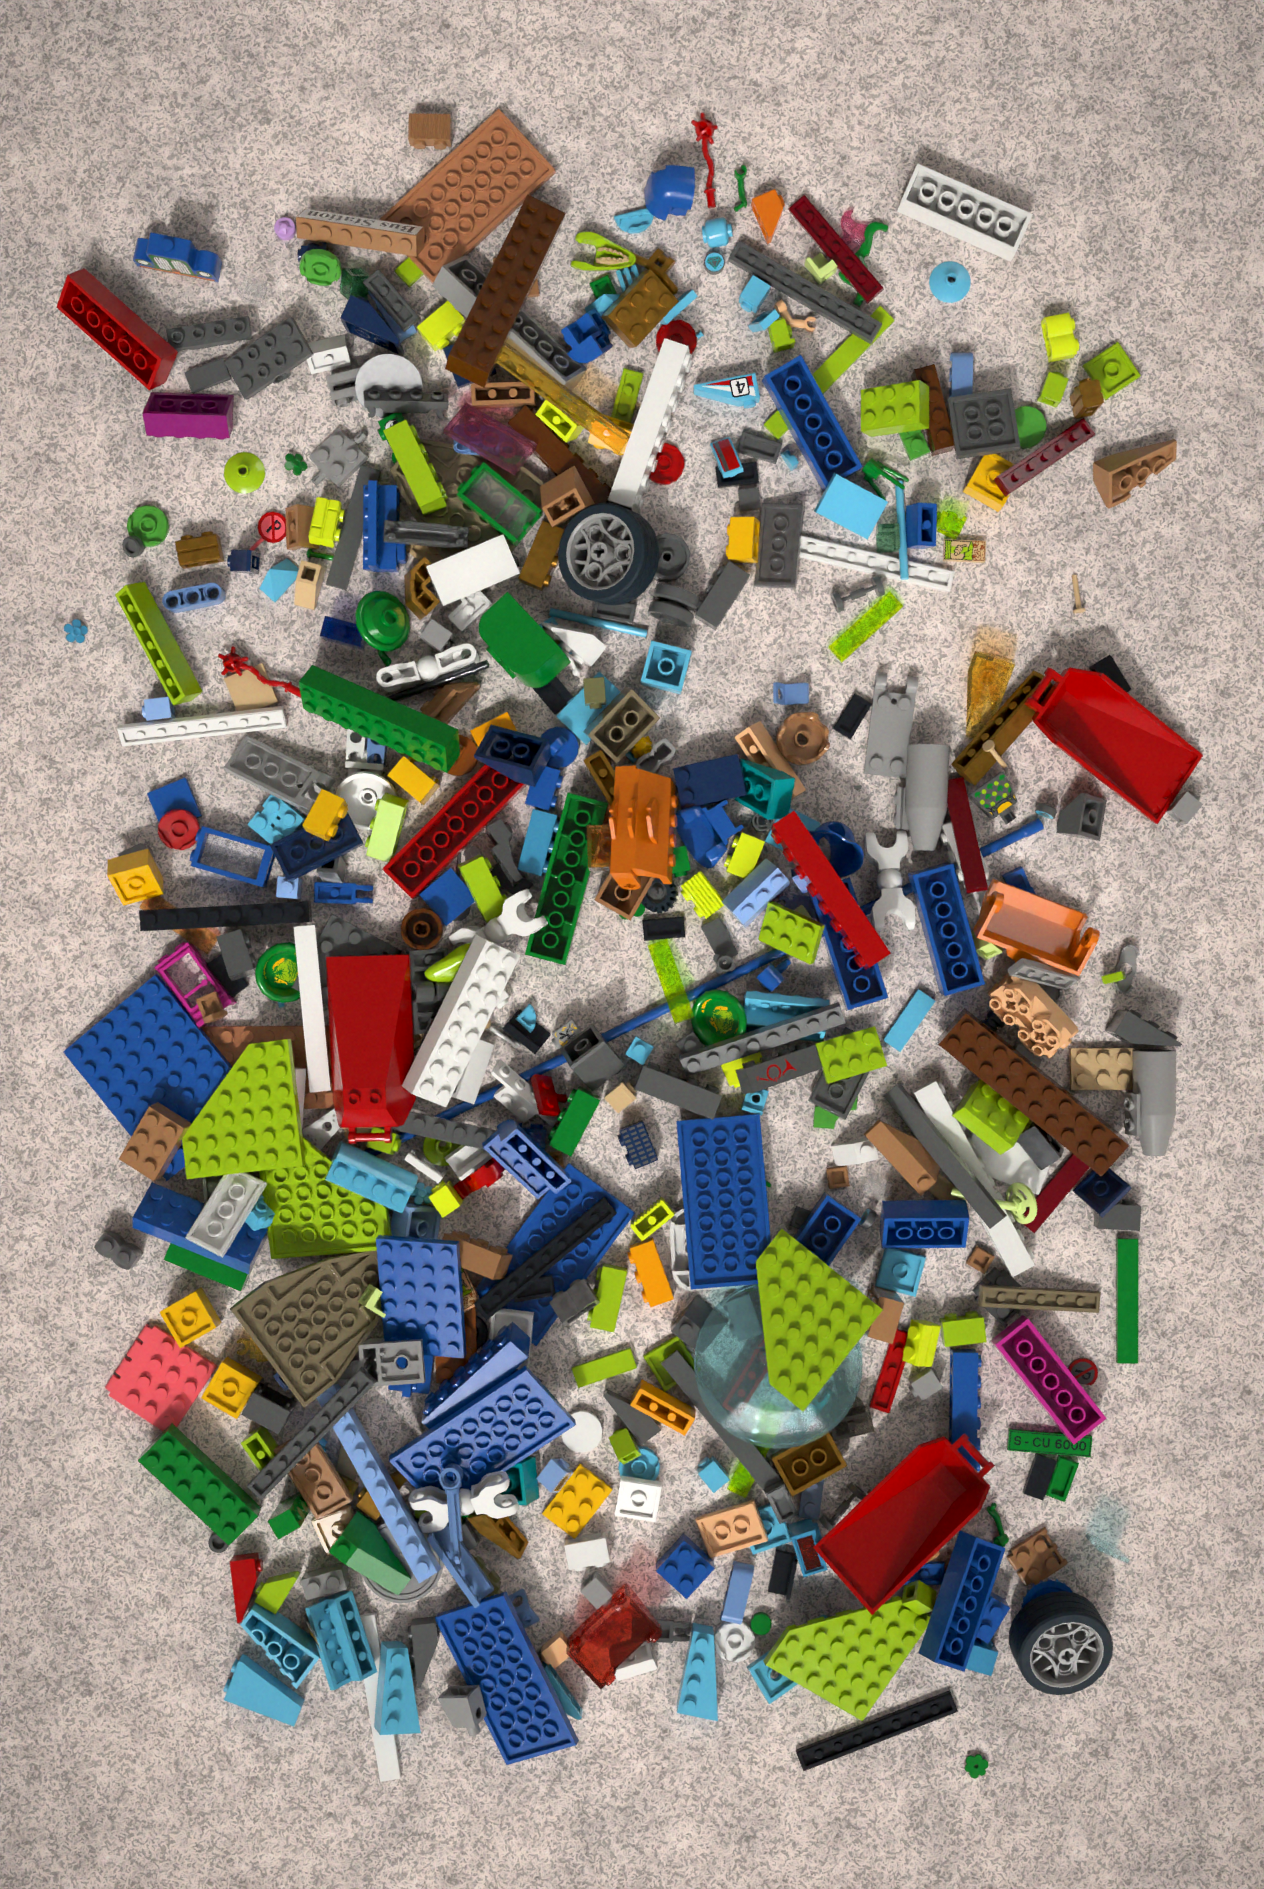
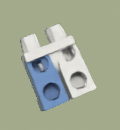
(364, 754)

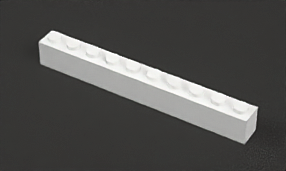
(1003, 1235)

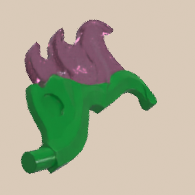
(859, 240)

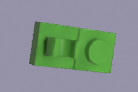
(914, 444)

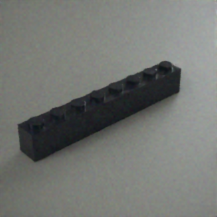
(225, 916)

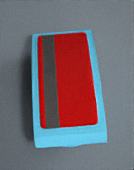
(726, 457)

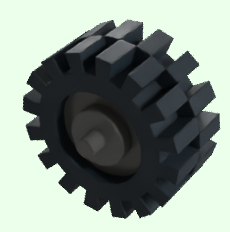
(660, 896)

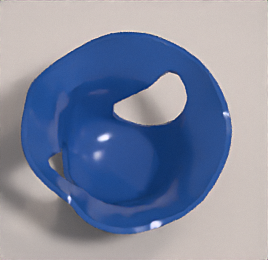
(845, 852)

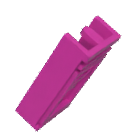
(167, 961)

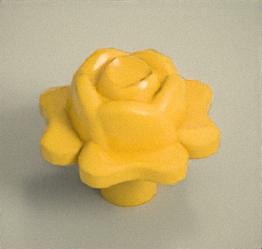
(642, 747)

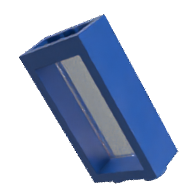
(232, 856)

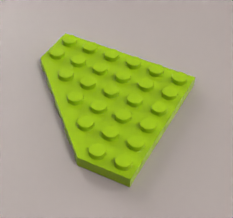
(249, 1118)
(316, 1214)
(807, 1318)
(849, 1654)

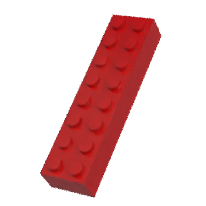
(451, 830)
(829, 890)

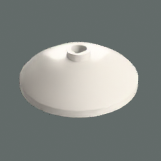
(359, 805)

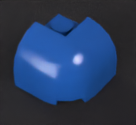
(670, 191)
(587, 337)

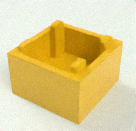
(981, 482)
(414, 780)
(135, 877)
(190, 1317)
(231, 1387)

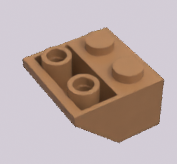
(564, 496)

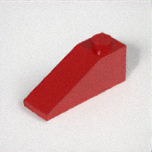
(245, 1575)

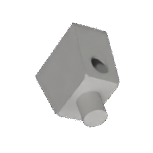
(464, 1707)

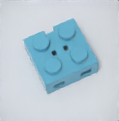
(289, 820)

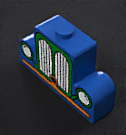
(176, 257)

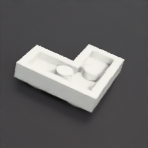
(469, 610)

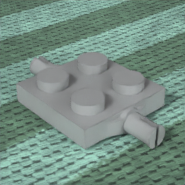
(338, 457)

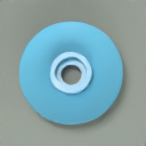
(945, 290)

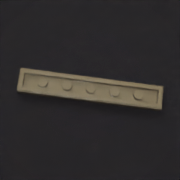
(1039, 1298)

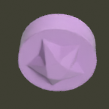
(285, 228)

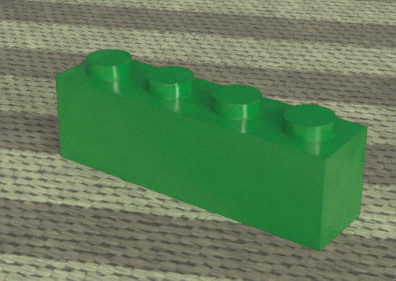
(206, 1267)

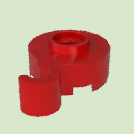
(484, 1175)

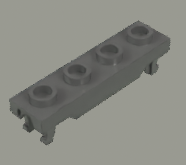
(210, 334)
(405, 402)
(426, 534)

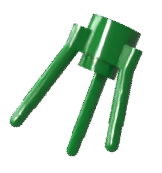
(874, 469)

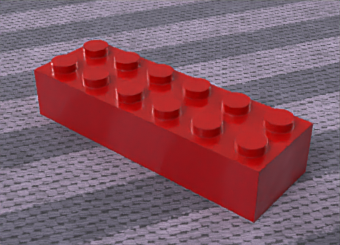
(116, 329)

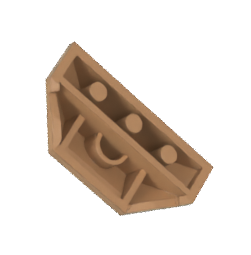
(449, 700)

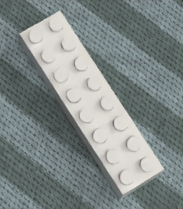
(651, 425)
(460, 1021)

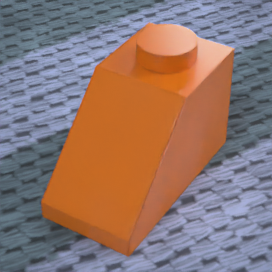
(768, 212)

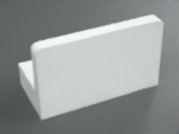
(329, 354)
(466, 1160)
(637, 1663)

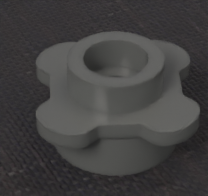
(729, 966)

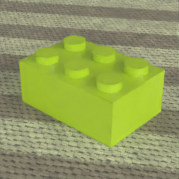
(895, 408)
(990, 1117)

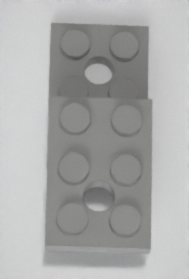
(380, 1361)

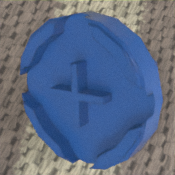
(562, 746)

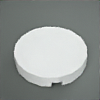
(585, 1433)
(739, 1637)

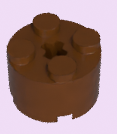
(410, 929)

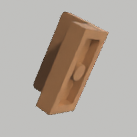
(298, 527)

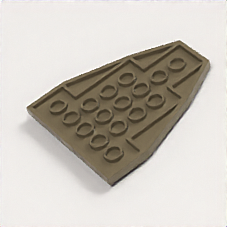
(452, 470)
(312, 1320)

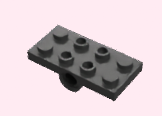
(269, 358)
(426, 994)

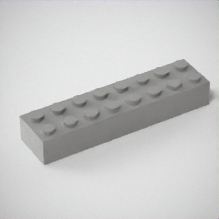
(460, 285)

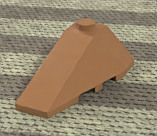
(1125, 470)

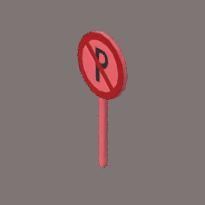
(271, 528)

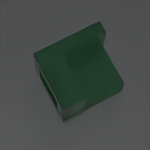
(352, 282)
(887, 538)

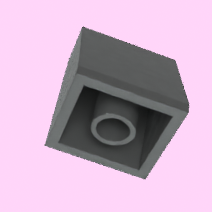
(592, 1057)

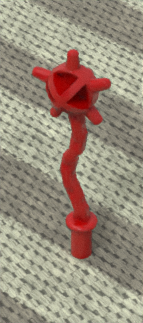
(704, 131)
(233, 663)

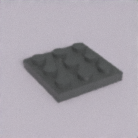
(983, 423)

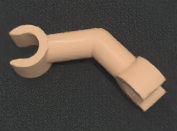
(781, 309)

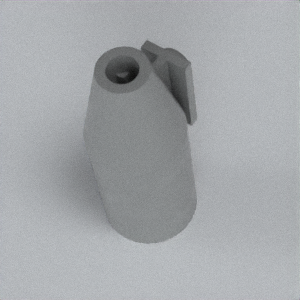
(924, 800)
(1152, 1104)

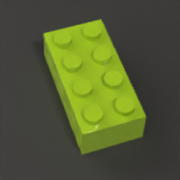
(414, 465)

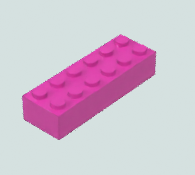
(1048, 1379)

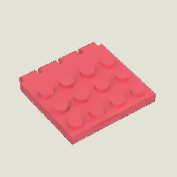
(160, 1378)

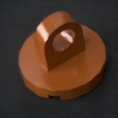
(466, 760)

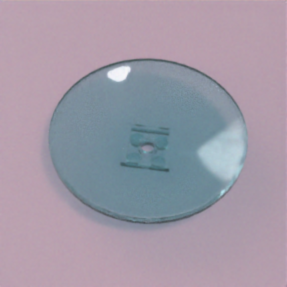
(736, 1385)

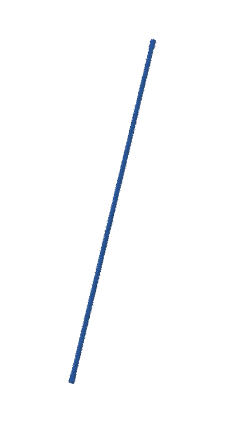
(1025, 831)

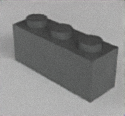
(721, 595)

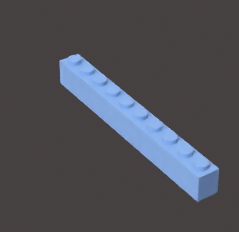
(384, 1492)

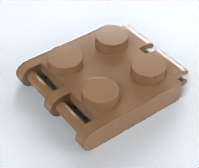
(1036, 1558)

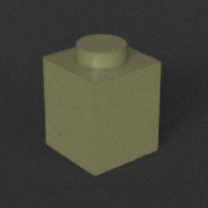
(594, 692)

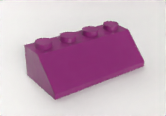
(189, 415)

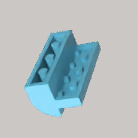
(767, 1009)
(371, 1177)
(341, 1639)

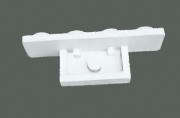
(517, 1094)

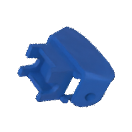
(705, 832)

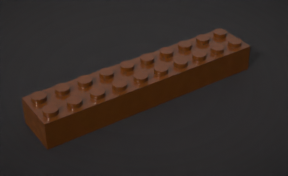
(505, 291)
(1033, 1092)

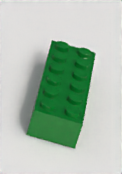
(200, 1484)

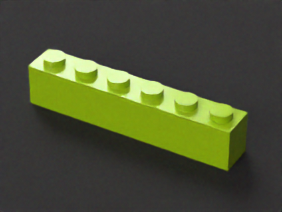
(158, 643)

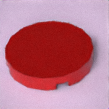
(679, 332)
(669, 465)
(178, 829)

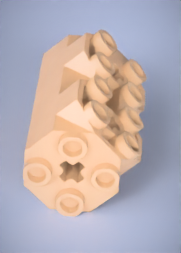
(1039, 1019)

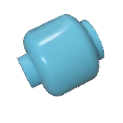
(717, 232)

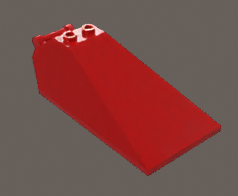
(1114, 738)
(370, 1042)
(906, 1519)

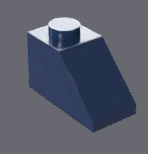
(244, 561)

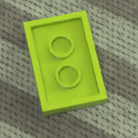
(791, 932)
(851, 1054)

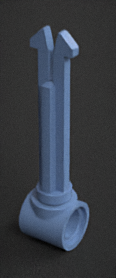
(452, 1491)

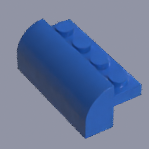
(379, 504)
(526, 1159)

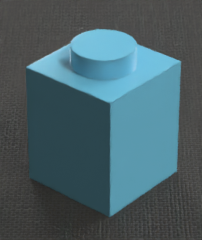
(754, 294)
(639, 1050)
(712, 1473)

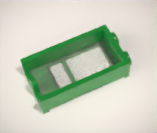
(499, 503)

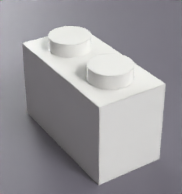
(587, 1551)

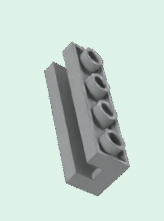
(343, 387)

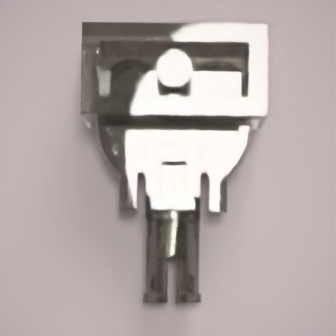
(855, 1423)

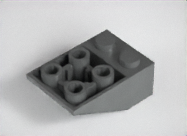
(1130, 1028)

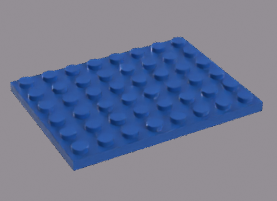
(149, 1055)

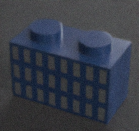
(637, 1144)

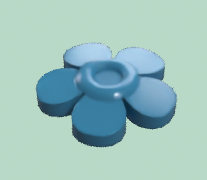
(75, 631)

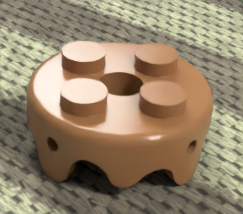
(816, 738)

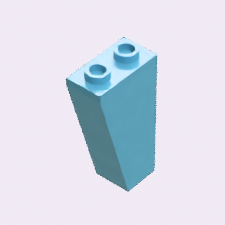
(262, 1692)

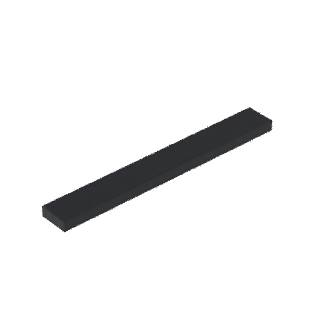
(545, 1258)
(876, 1730)

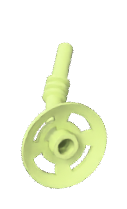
(1017, 1202)

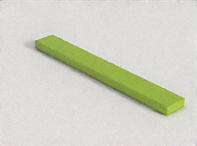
(834, 367)

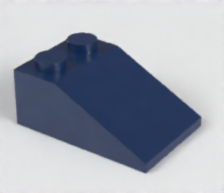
(363, 321)
(514, 754)
(710, 781)

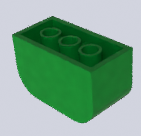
(520, 643)

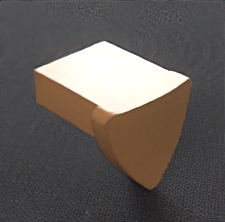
(211, 1007)

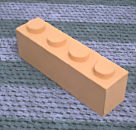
(763, 750)

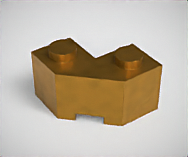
(417, 595)

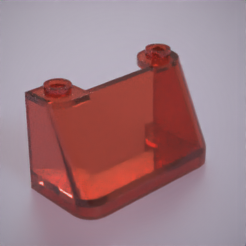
(612, 1636)

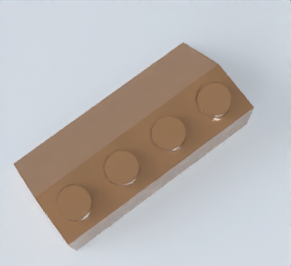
(621, 900)

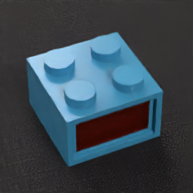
(804, 1537)

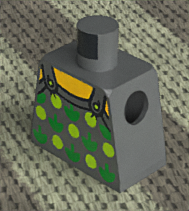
(995, 798)

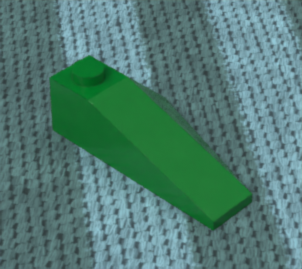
(367, 1552)

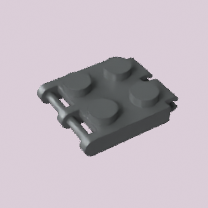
(999, 1278)

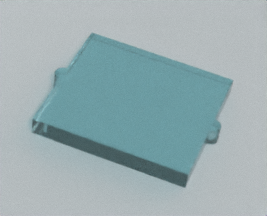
(1107, 1548)

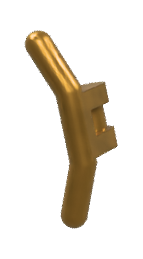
(667, 264)

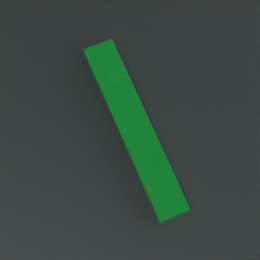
(1127, 1300)

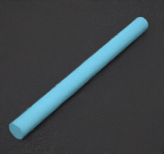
(900, 509)
(598, 622)

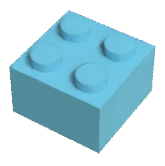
(666, 667)

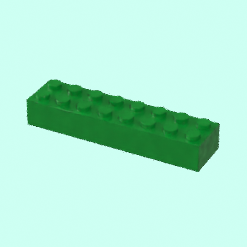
(380, 718)
(565, 880)

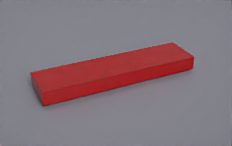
(889, 1374)

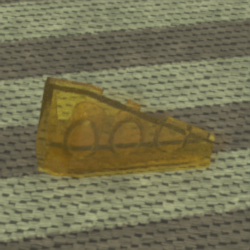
(985, 688)

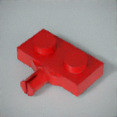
(545, 1095)

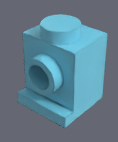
(755, 1107)
(260, 1216)

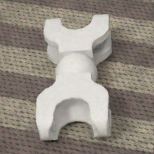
(426, 669)
(889, 881)
(511, 921)
(482, 1498)

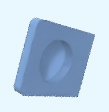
(791, 693)
(524, 1611)

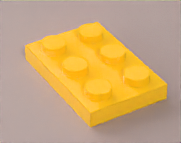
(577, 1501)

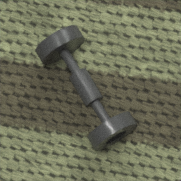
(877, 586)
(857, 1492)

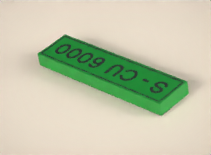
(1047, 1443)

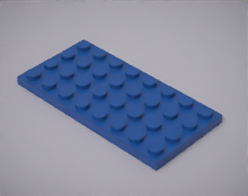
(723, 1199)
(543, 1224)
(486, 1433)
(515, 1689)

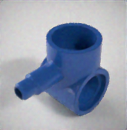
(772, 976)

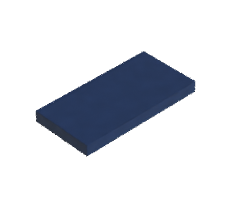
(305, 852)

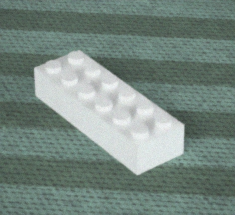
(964, 212)

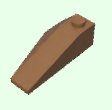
(905, 1155)

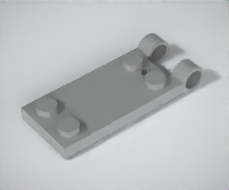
(890, 728)
(276, 773)

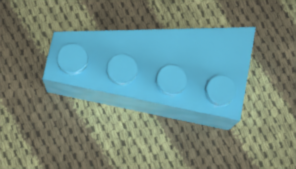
(283, 1642)
(698, 1683)
(395, 1696)

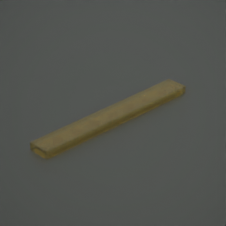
(563, 398)

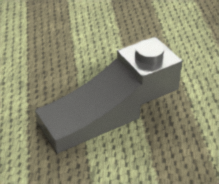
(501, 835)

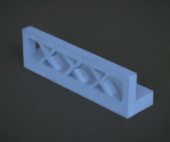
(467, 1573)

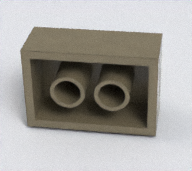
(621, 724)

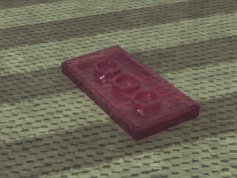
(490, 438)

